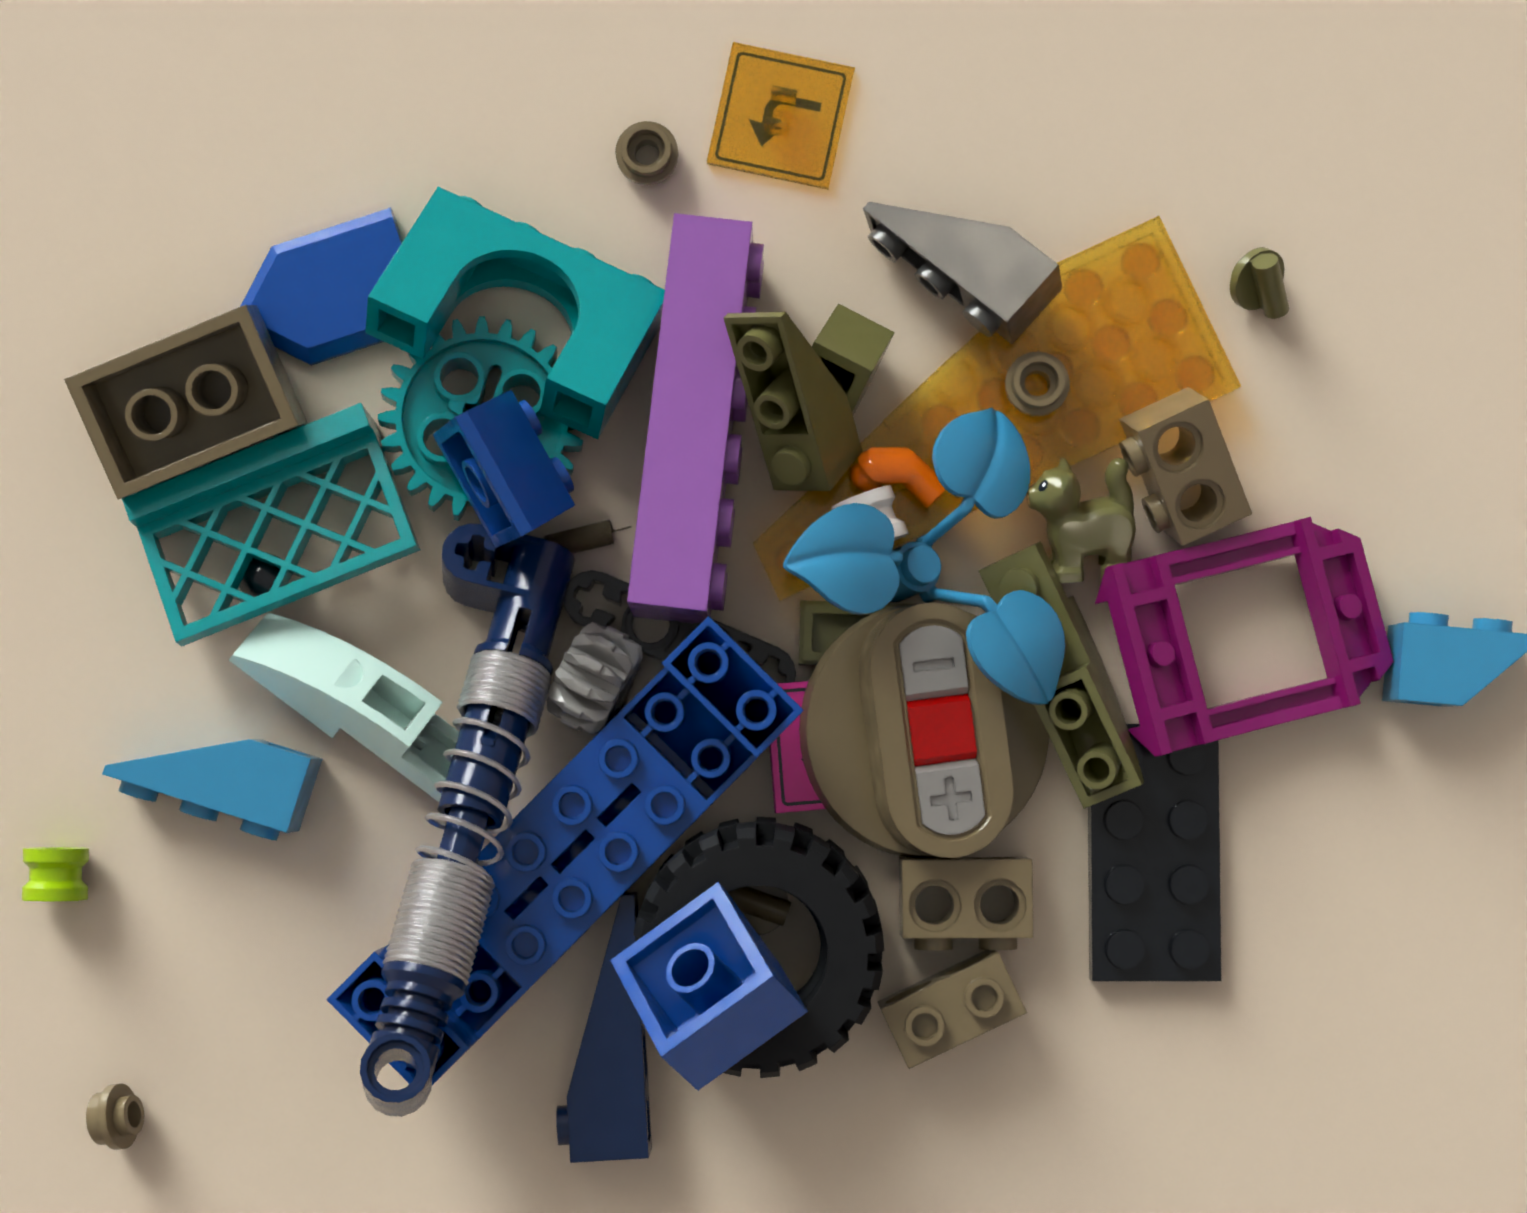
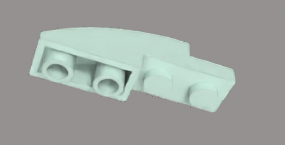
(352, 691)

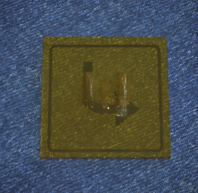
(780, 115)

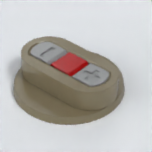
(915, 738)

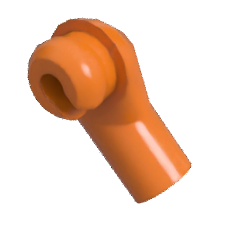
(896, 466)

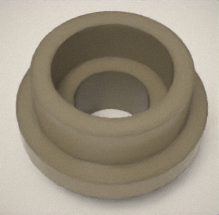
(645, 134)
(1046, 366)
(115, 1117)

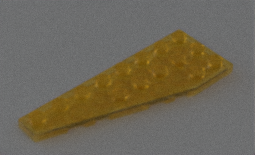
(1120, 328)

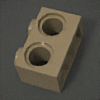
(1196, 459)
(966, 882)
(951, 1007)

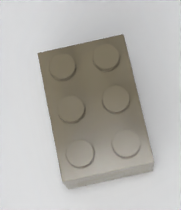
(186, 400)

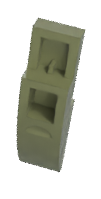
(1084, 712)

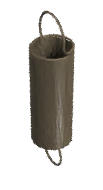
(585, 537)

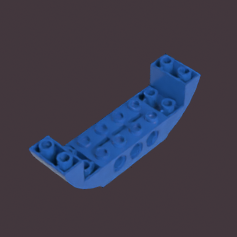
(600, 828)

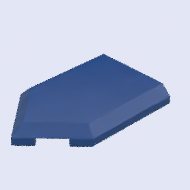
(319, 287)

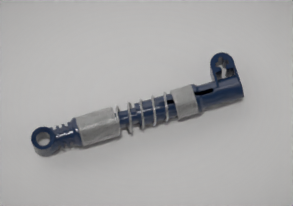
(451, 891)

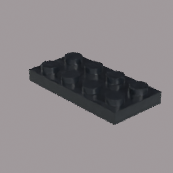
(1157, 872)

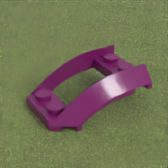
(1160, 654)

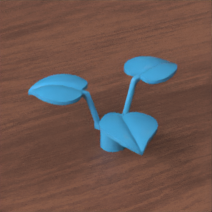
(854, 568)

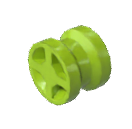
(55, 874)

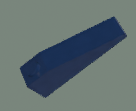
(609, 1085)

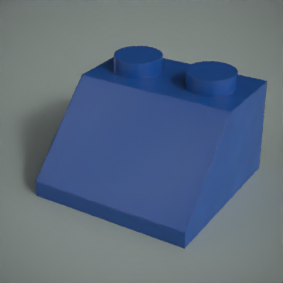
(505, 467)
(707, 987)

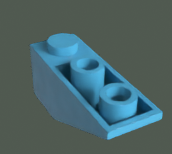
(241, 778)

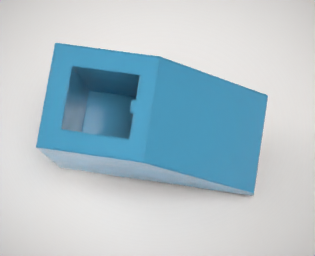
(1447, 663)

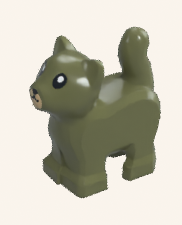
(1088, 527)

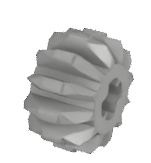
(594, 678)

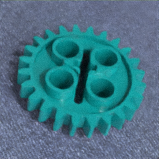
(427, 406)

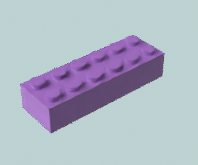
(691, 423)

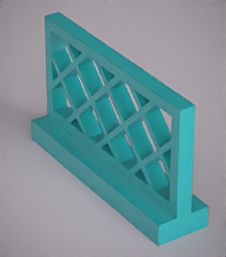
(259, 473)

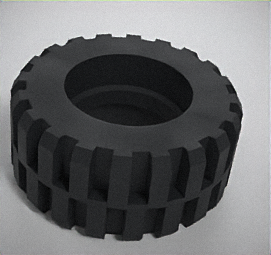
(831, 891)

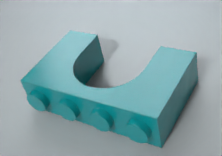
(468, 248)

